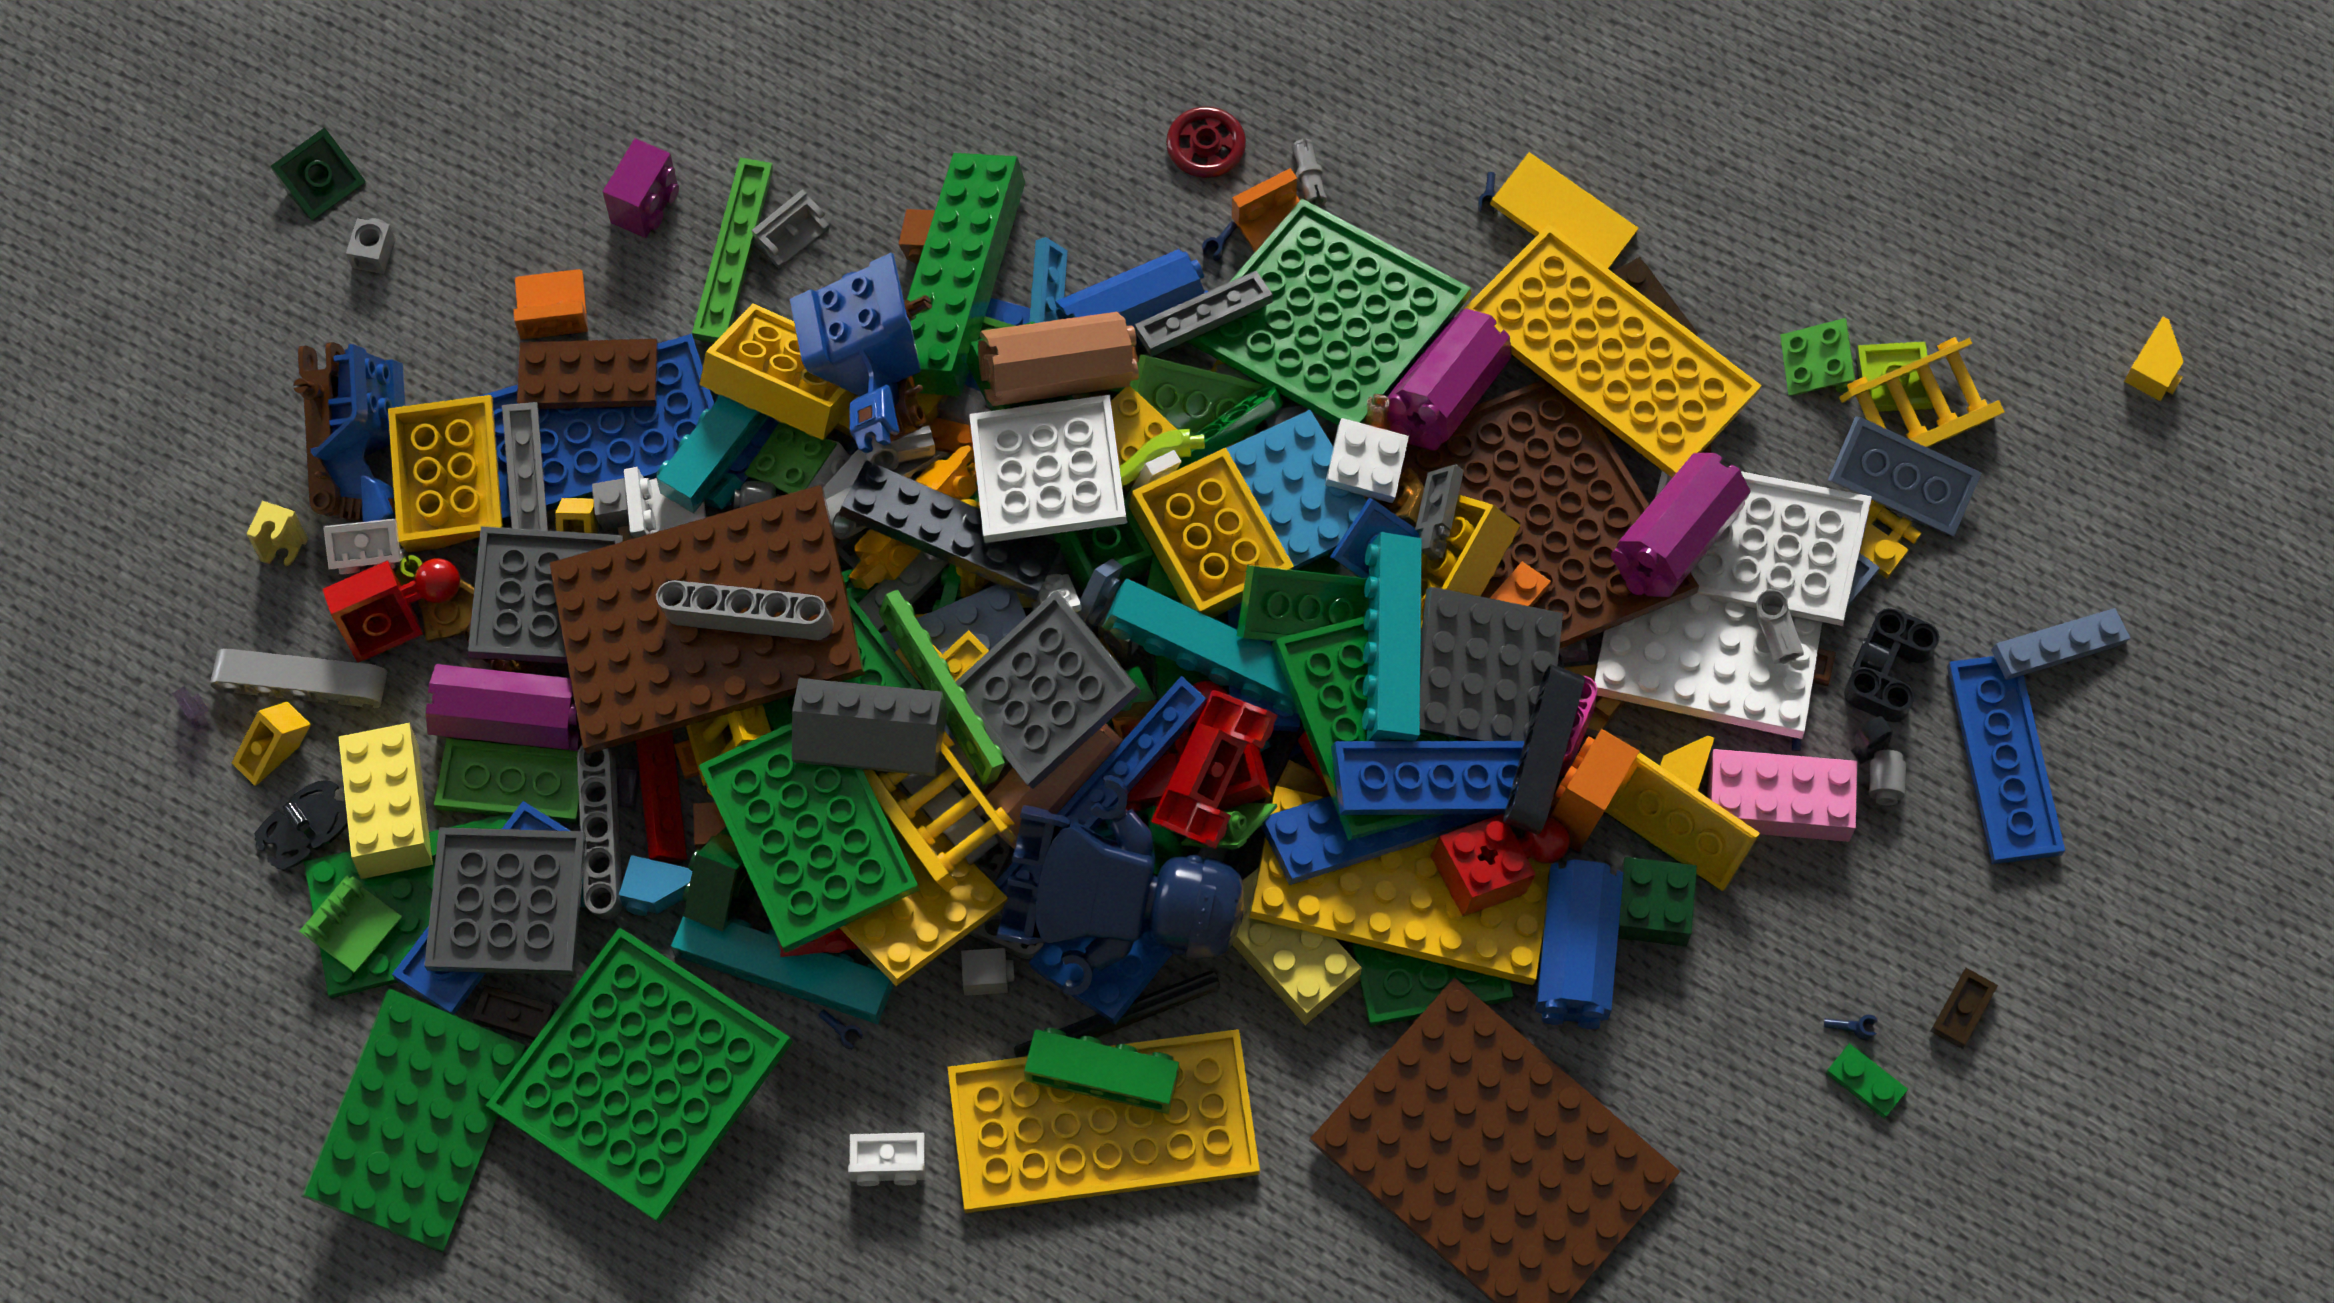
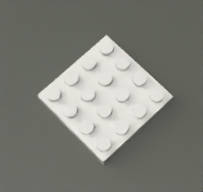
(1047, 468)

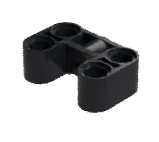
(1877, 657)

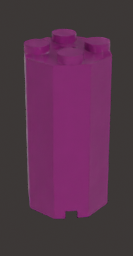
(1448, 379)
(1680, 525)
(503, 707)

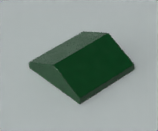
(317, 174)

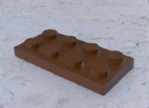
(588, 373)

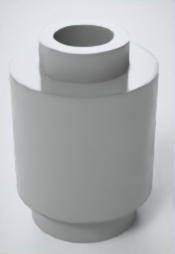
(1887, 777)

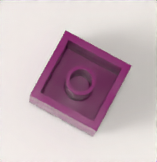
(641, 188)

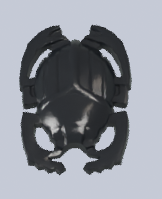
(304, 823)

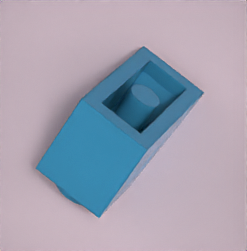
(652, 885)

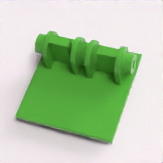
(1818, 358)
(790, 459)
(1242, 824)
(350, 923)

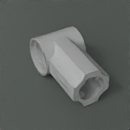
(905, 449)
(1778, 628)

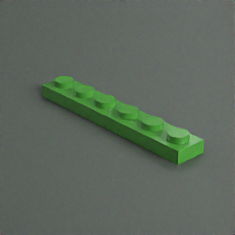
(732, 249)
(935, 676)

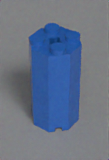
(1139, 291)
(1579, 944)

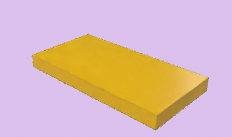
(1543, 196)
(1682, 821)

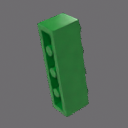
(1102, 1070)

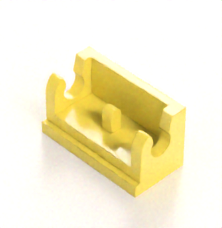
(276, 529)

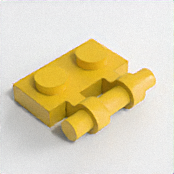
(1885, 549)

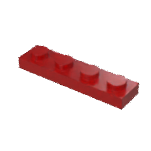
(661, 798)

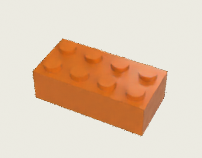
(1591, 785)

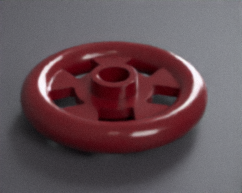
(1214, 118)

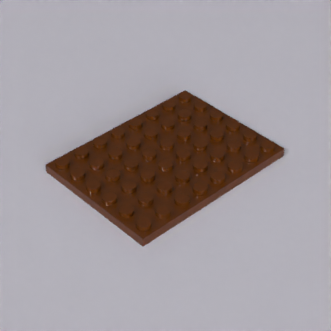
(1567, 491)
(648, 676)
(1494, 1154)

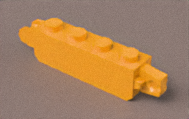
(887, 557)

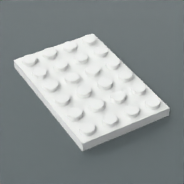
(1787, 541)
(1709, 664)

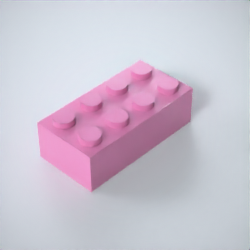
(1786, 793)

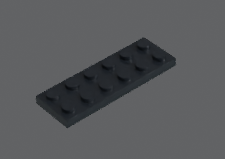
(946, 529)

